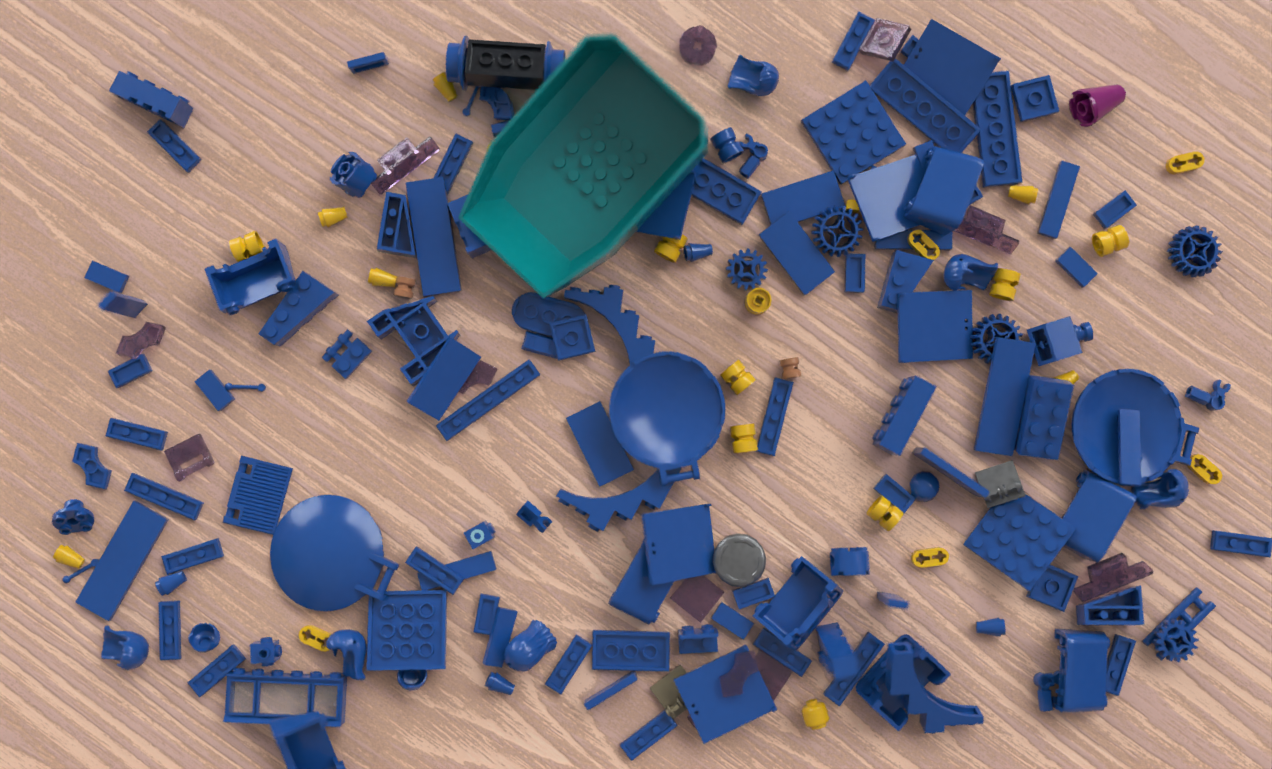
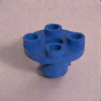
(73, 518)

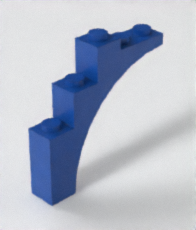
(625, 323)
(625, 504)
(933, 711)

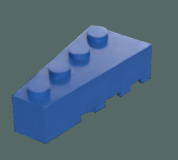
(155, 100)
(297, 309)
(835, 651)

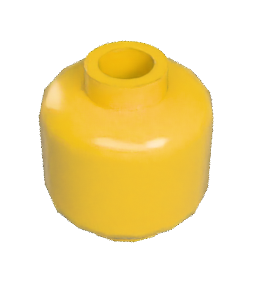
(815, 714)

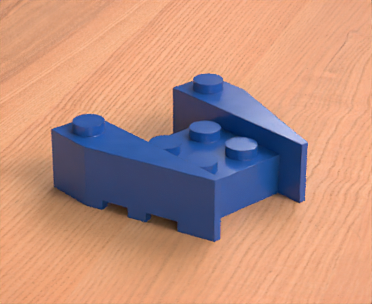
(418, 330)

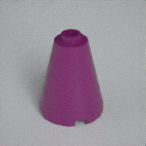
(1094, 103)

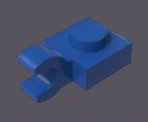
(531, 515)

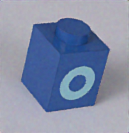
(480, 534)

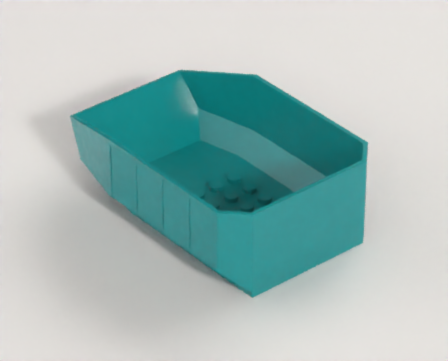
(583, 165)

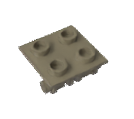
(668, 693)

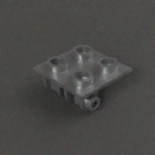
(1002, 483)

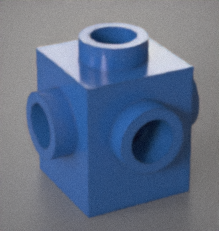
(265, 651)

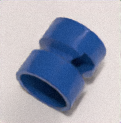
(728, 146)

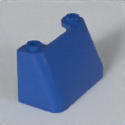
(944, 190)
(252, 278)
(1097, 515)
(636, 595)
(799, 604)
(1081, 671)
(875, 693)
(305, 742)

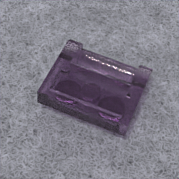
(187, 451)

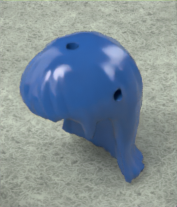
(754, 76)
(969, 271)
(1165, 492)
(125, 647)
(529, 647)
(353, 649)

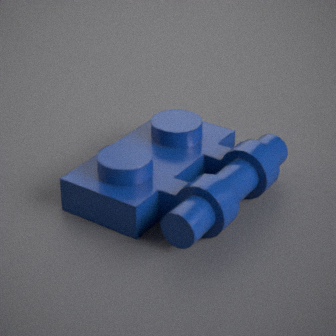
(352, 356)

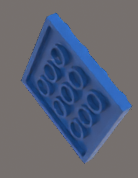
(853, 132)
(1020, 539)
(407, 631)

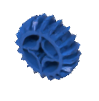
(853, 234)
(1204, 262)
(992, 333)

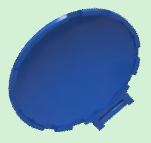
(667, 412)
(1160, 424)
(329, 554)

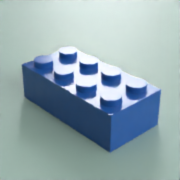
(904, 415)
(1043, 417)

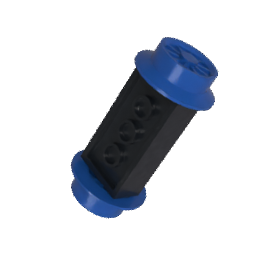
(501, 63)

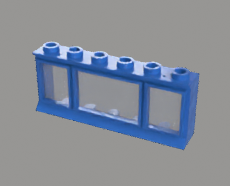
(266, 696)

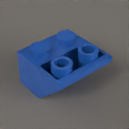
(1054, 341)

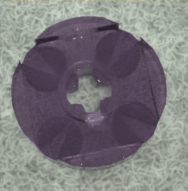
(708, 46)

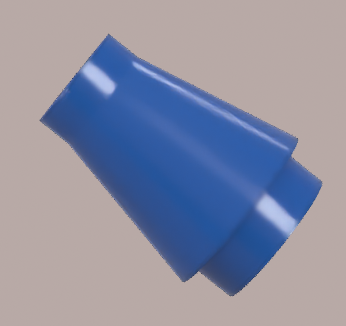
(697, 251)
(169, 583)
(992, 627)
(498, 683)

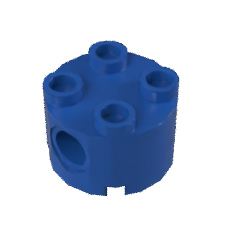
(352, 174)
(849, 563)

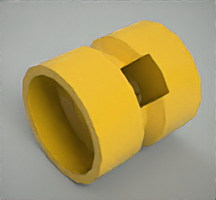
(1110, 240)
(246, 247)
(670, 248)
(1004, 284)
(758, 301)
(737, 377)
(743, 438)
(880, 508)

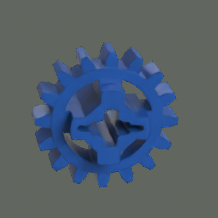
(752, 276)
(1178, 631)

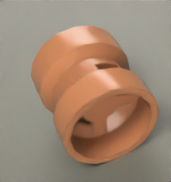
(404, 287)
(790, 368)

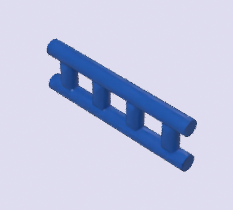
(1180, 611)

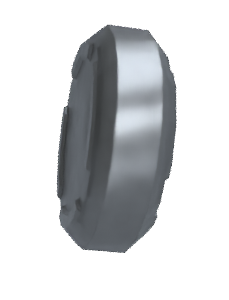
(739, 560)

